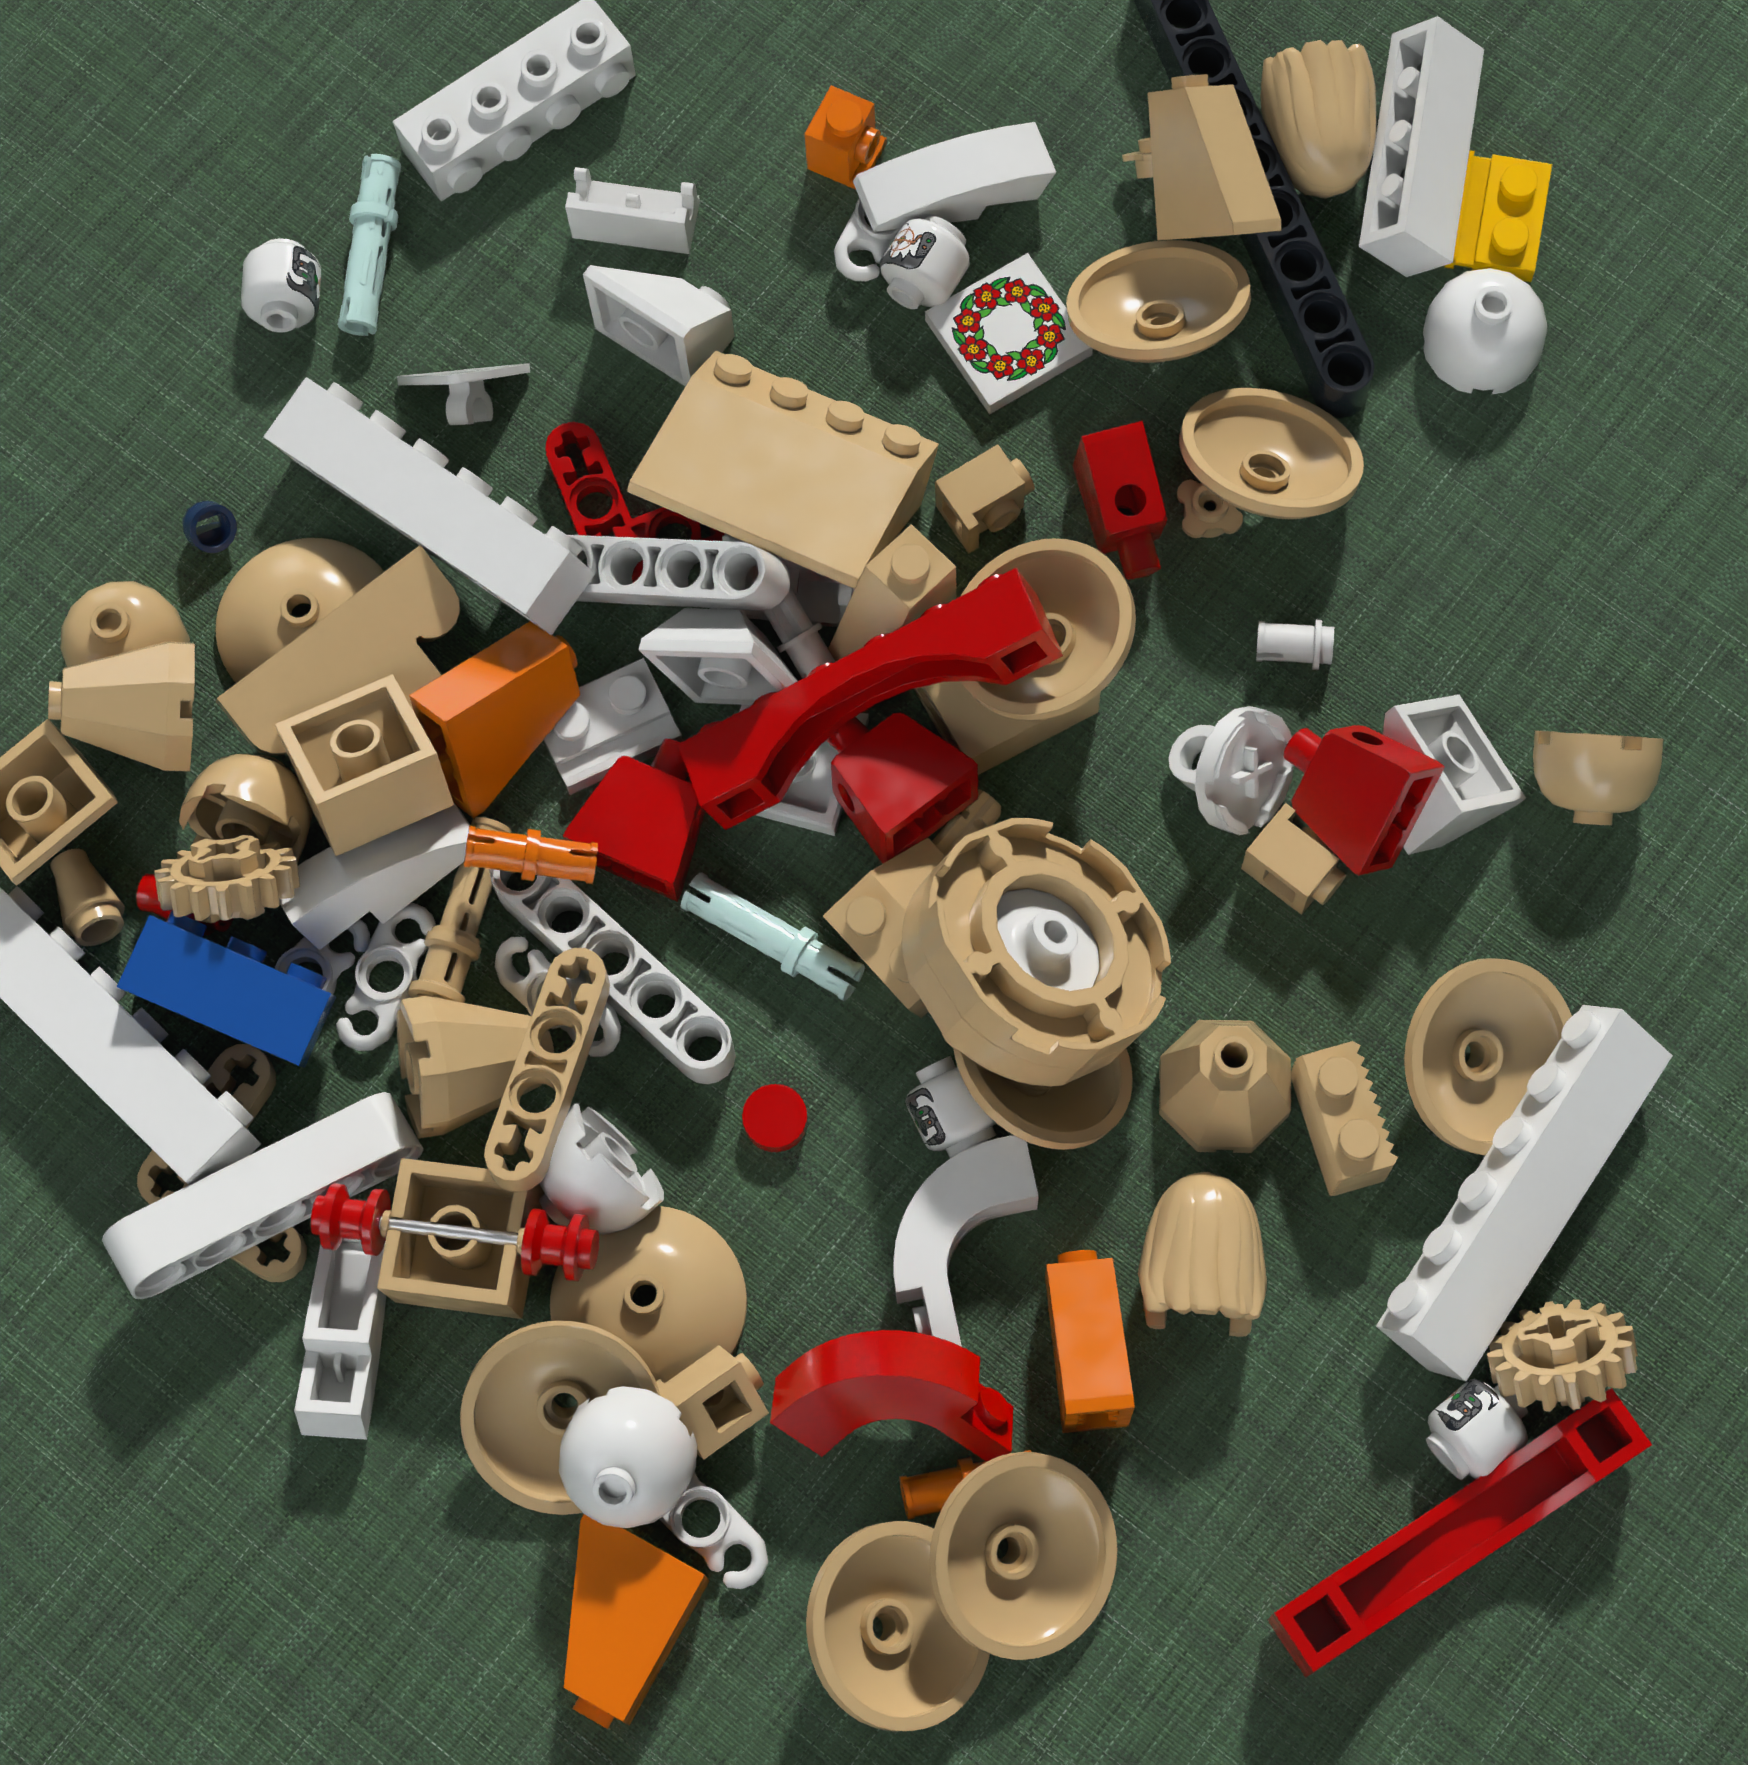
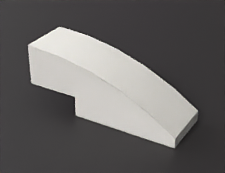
(957, 177)
(375, 876)
(341, 1344)

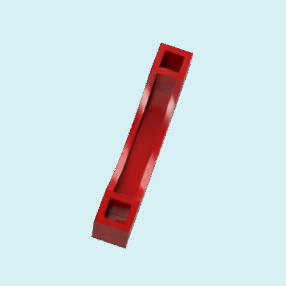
(755, 754)
(1458, 1533)

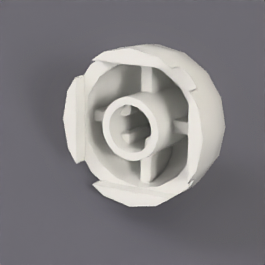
(1485, 331)
(597, 1176)
(627, 1457)

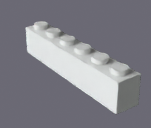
(431, 505)
(115, 1051)
(1524, 1191)

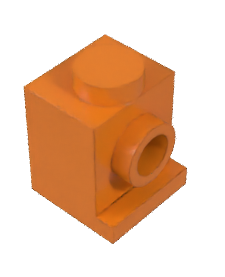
(843, 137)

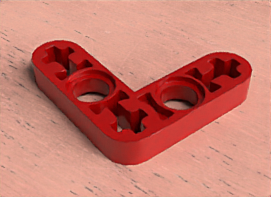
(596, 462)

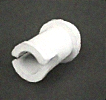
(1295, 643)

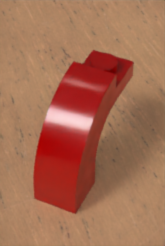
(885, 1378)

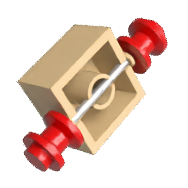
(455, 1238)

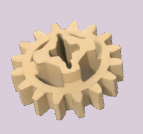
(227, 879)
(1562, 1355)

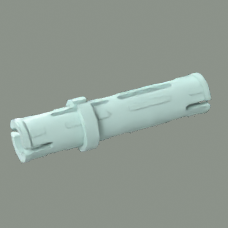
(372, 223)
(773, 937)

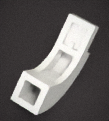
(958, 1196)

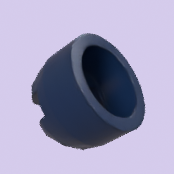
(212, 536)

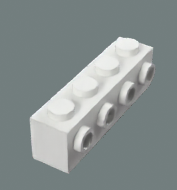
(515, 98)
(1421, 147)

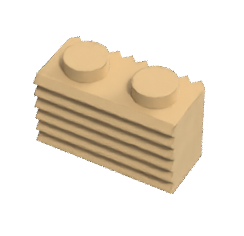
(1342, 1118)

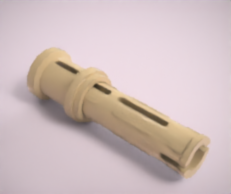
(454, 941)

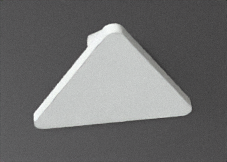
(467, 397)

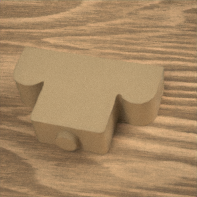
(348, 649)

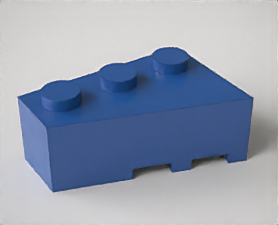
(228, 988)

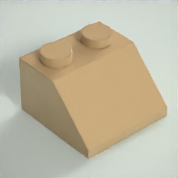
(365, 764)
(45, 799)
(874, 913)

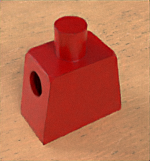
(1116, 473)
(899, 781)
(1360, 792)
(643, 821)

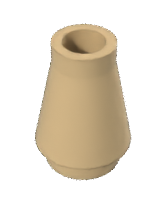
(86, 901)

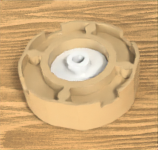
(1035, 953)

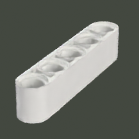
(667, 572)
(631, 987)
(259, 1195)

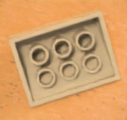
(785, 468)

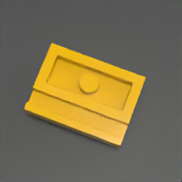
(1502, 214)

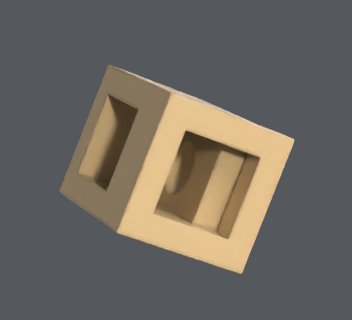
(983, 495)
(1293, 862)
(716, 1398)

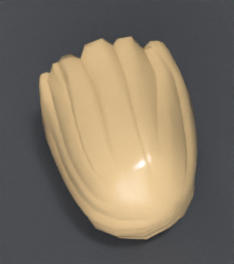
(1321, 114)
(1203, 1254)

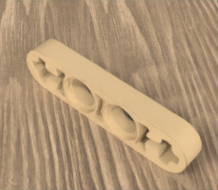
(541, 1067)

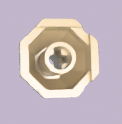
(132, 704)
(456, 1060)
(1224, 1086)

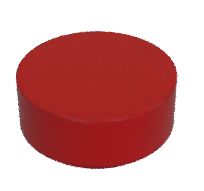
(775, 1118)

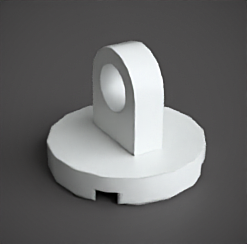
(1240, 768)

